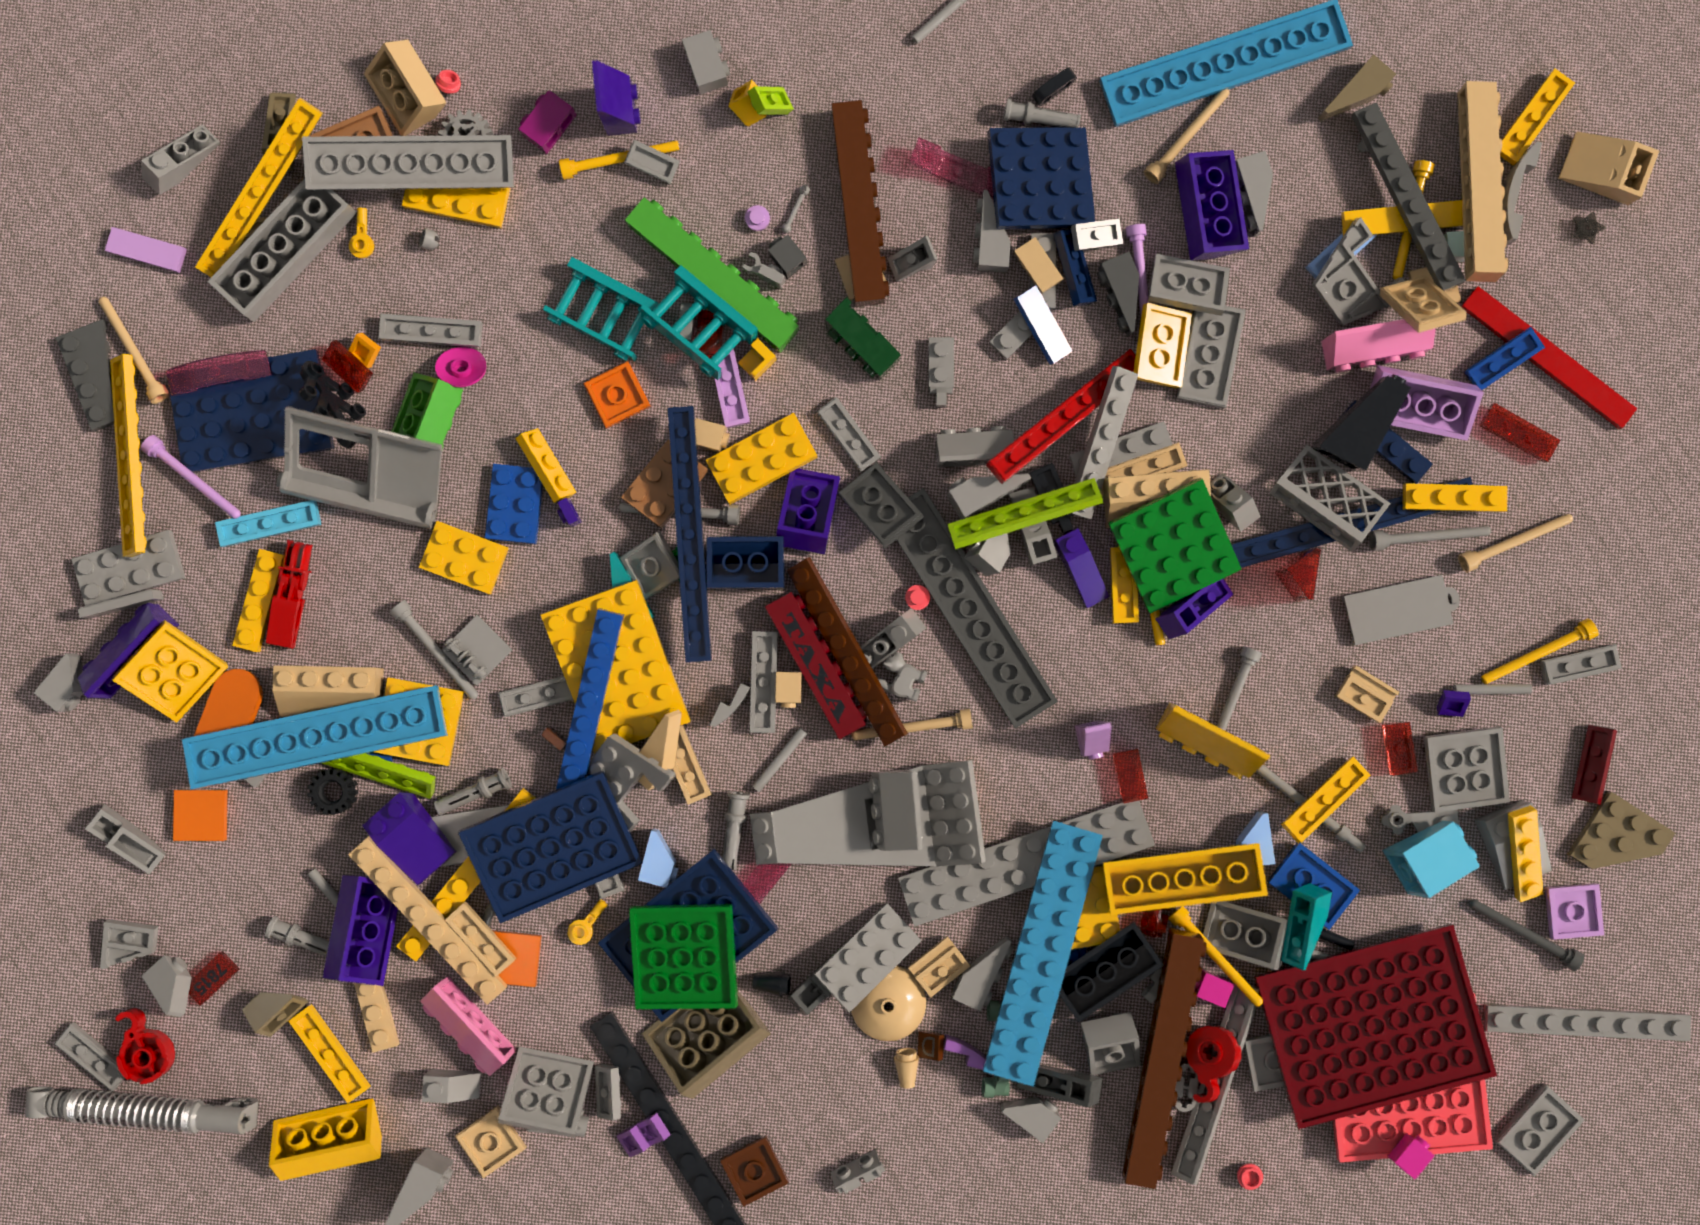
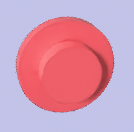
(448, 82)
(917, 597)
(1250, 1176)

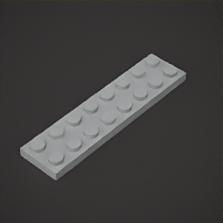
(408, 162)

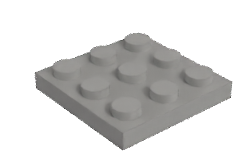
(1466, 769)
(546, 1092)

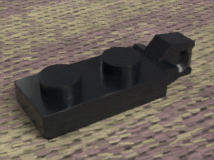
(1047, 480)

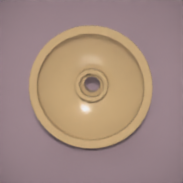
(907, 1012)

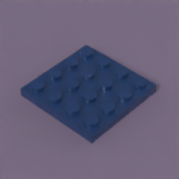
(1040, 177)

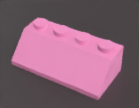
(1375, 343)
(468, 1026)

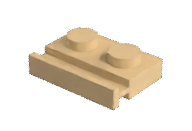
(1366, 694)
(939, 966)

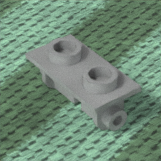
(847, 1176)

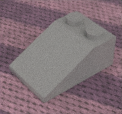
(979, 492)
(1495, 835)
(1246, 934)
(427, 1176)

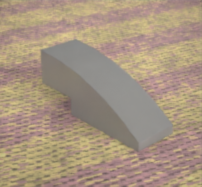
(125, 839)

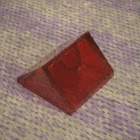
(1301, 574)

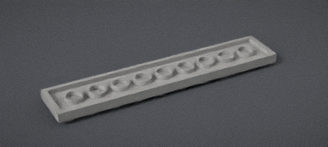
(1015, 864)

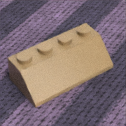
(1131, 492)
(318, 687)

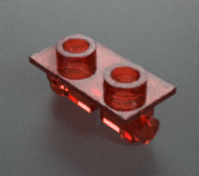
(1154, 923)

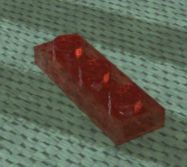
(1519, 432)

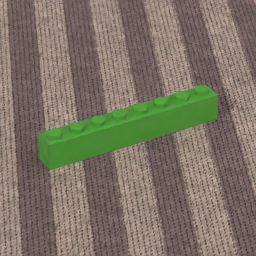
(685, 249)

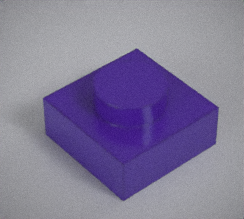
(568, 513)
(1453, 703)

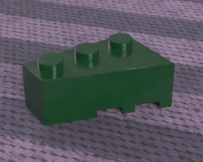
(861, 340)

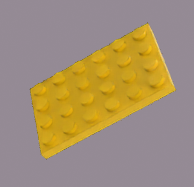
(640, 679)

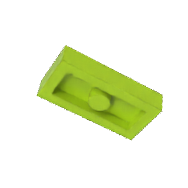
(770, 100)

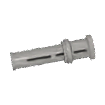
(1028, 113)
(483, 788)
(735, 817)
(294, 935)

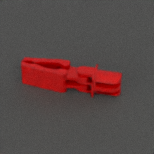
(288, 603)

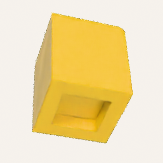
(741, 104)
(757, 359)

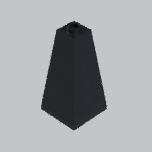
(1363, 427)

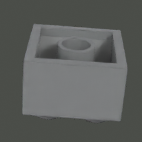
(1111, 1043)

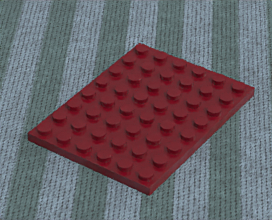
(1375, 1026)

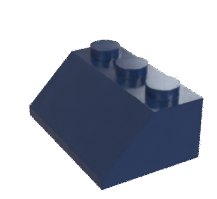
(745, 562)

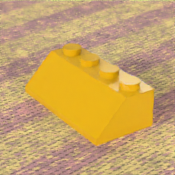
(325, 1140)

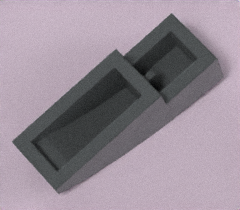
(808, 994)

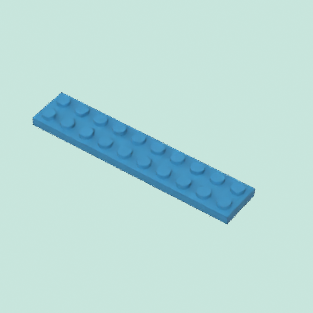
(1225, 62)
(314, 737)
(1042, 953)

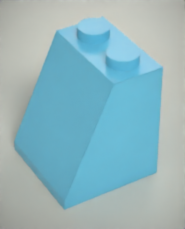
(1432, 859)

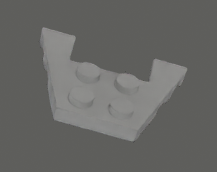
(1345, 283)
(624, 768)

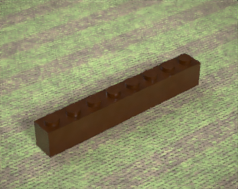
(858, 203)

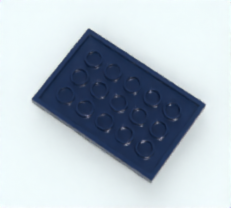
(245, 418)
(550, 846)
(702, 884)

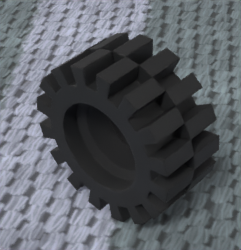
(318, 796)

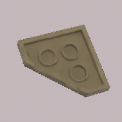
(1618, 835)

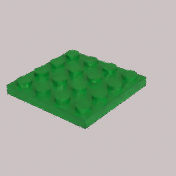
(1174, 545)
(683, 956)

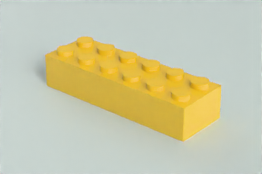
(1184, 879)

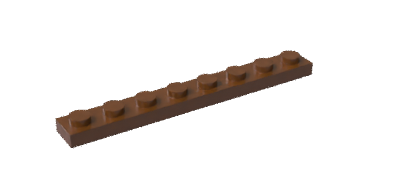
(847, 652)

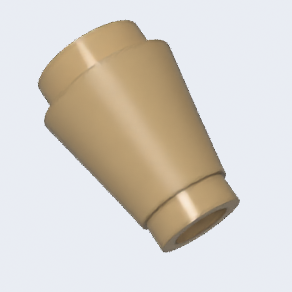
(906, 1066)

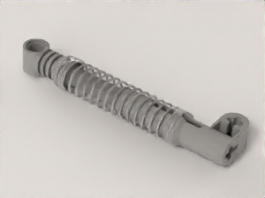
(190, 1117)

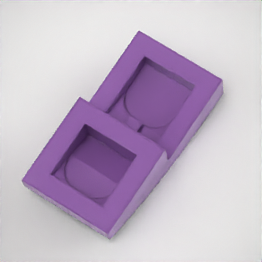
(974, 1057)
(643, 1135)

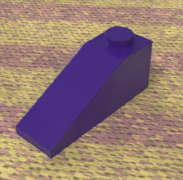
(1081, 567)
(1193, 609)

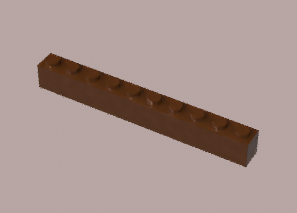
(1163, 1057)

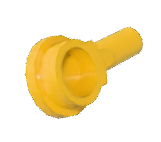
(361, 244)
(581, 930)

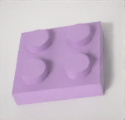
(1574, 911)

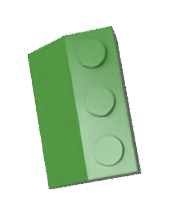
(427, 409)

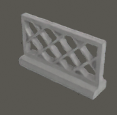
(1336, 526)

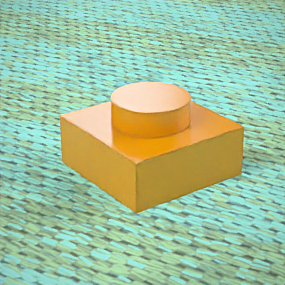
(364, 349)

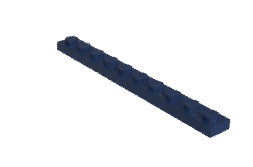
(689, 534)
(1309, 536)

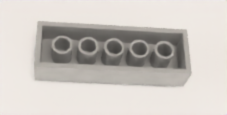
(281, 249)

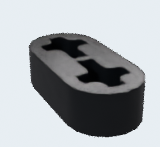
(1054, 86)

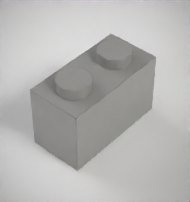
(705, 61)

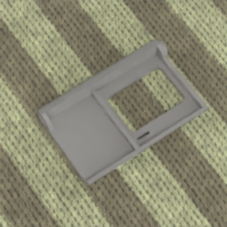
(400, 475)

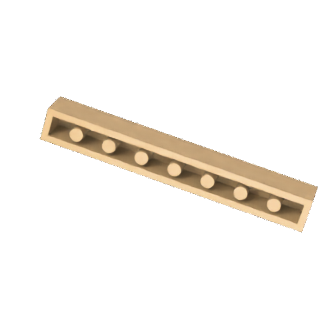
(1482, 182)

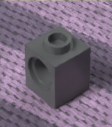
(787, 255)

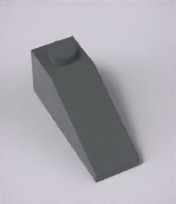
(1066, 1085)

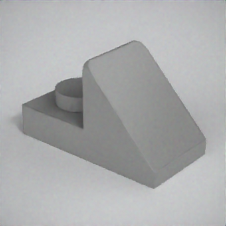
(913, 259)

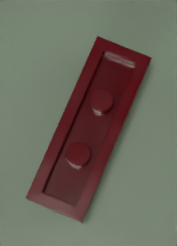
(1594, 764)

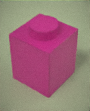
(1214, 988)
(1411, 1155)

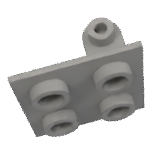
(476, 650)

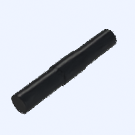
(1337, 939)

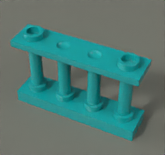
(602, 284)
(704, 298)

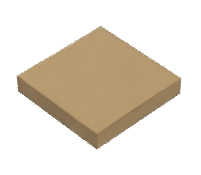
(489, 1142)

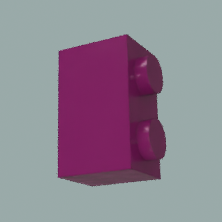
(547, 121)

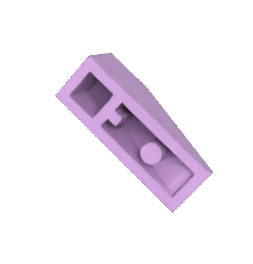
(1093, 738)

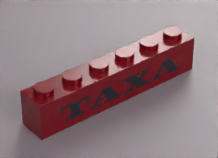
(815, 665)

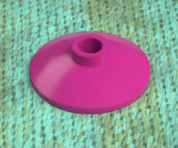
(461, 366)

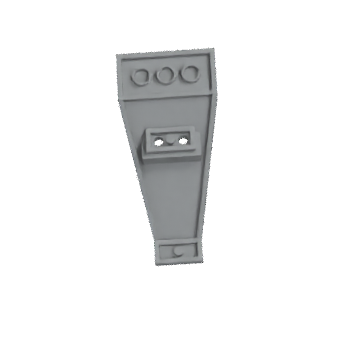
(841, 825)

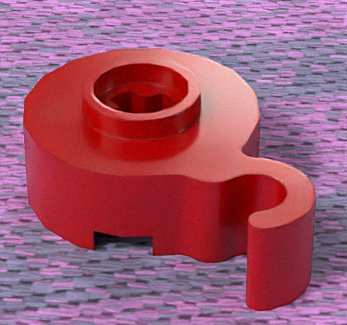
(140, 1041)
(1215, 1067)

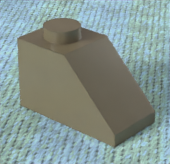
(271, 1011)

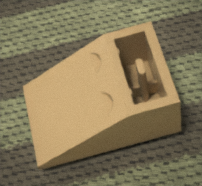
(1609, 166)

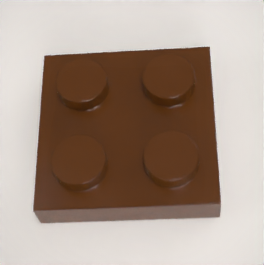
(754, 1170)

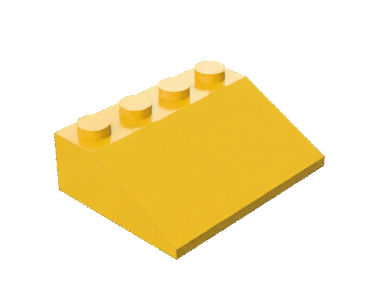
(1211, 741)

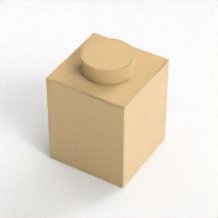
(711, 435)
(788, 688)

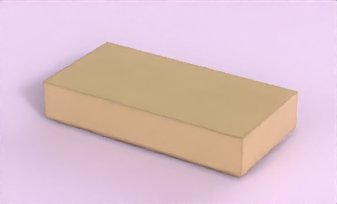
(1038, 265)

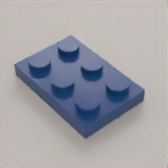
(514, 504)
(1304, 867)

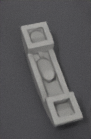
(1512, 187)

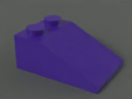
(615, 100)
(808, 510)
(409, 837)

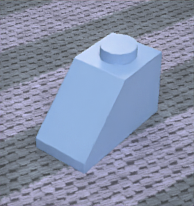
(1259, 832)
(658, 862)

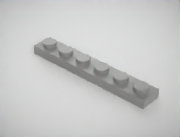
(1106, 430)

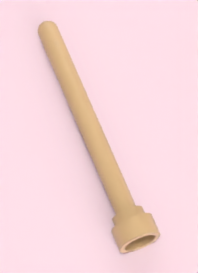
(1156, 171)
(155, 390)
(1471, 559)
(961, 720)

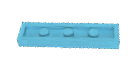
(268, 523)

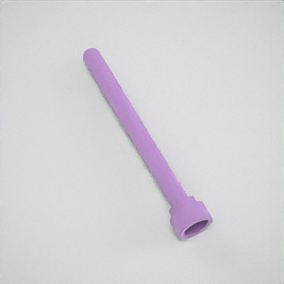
(1136, 234)
(154, 448)

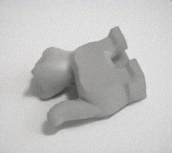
(906, 675)

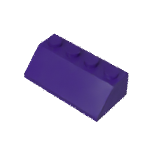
(1211, 204)
(97, 674)
(360, 933)

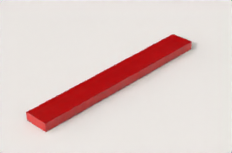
(1551, 359)
(1055, 423)

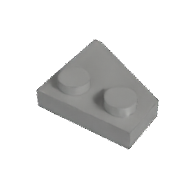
(125, 941)

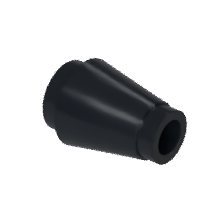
(773, 983)

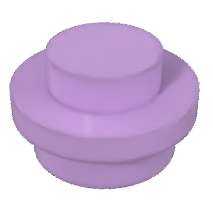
(757, 218)

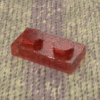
(1399, 748)

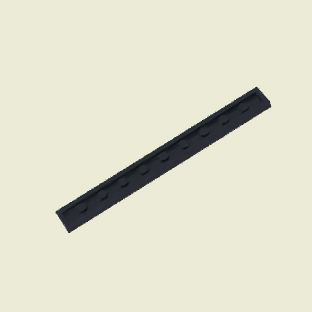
(653, 1100)

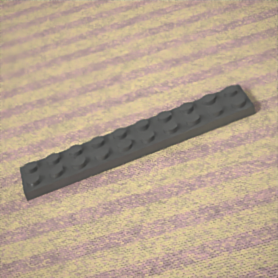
(974, 616)

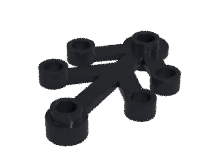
(313, 375)

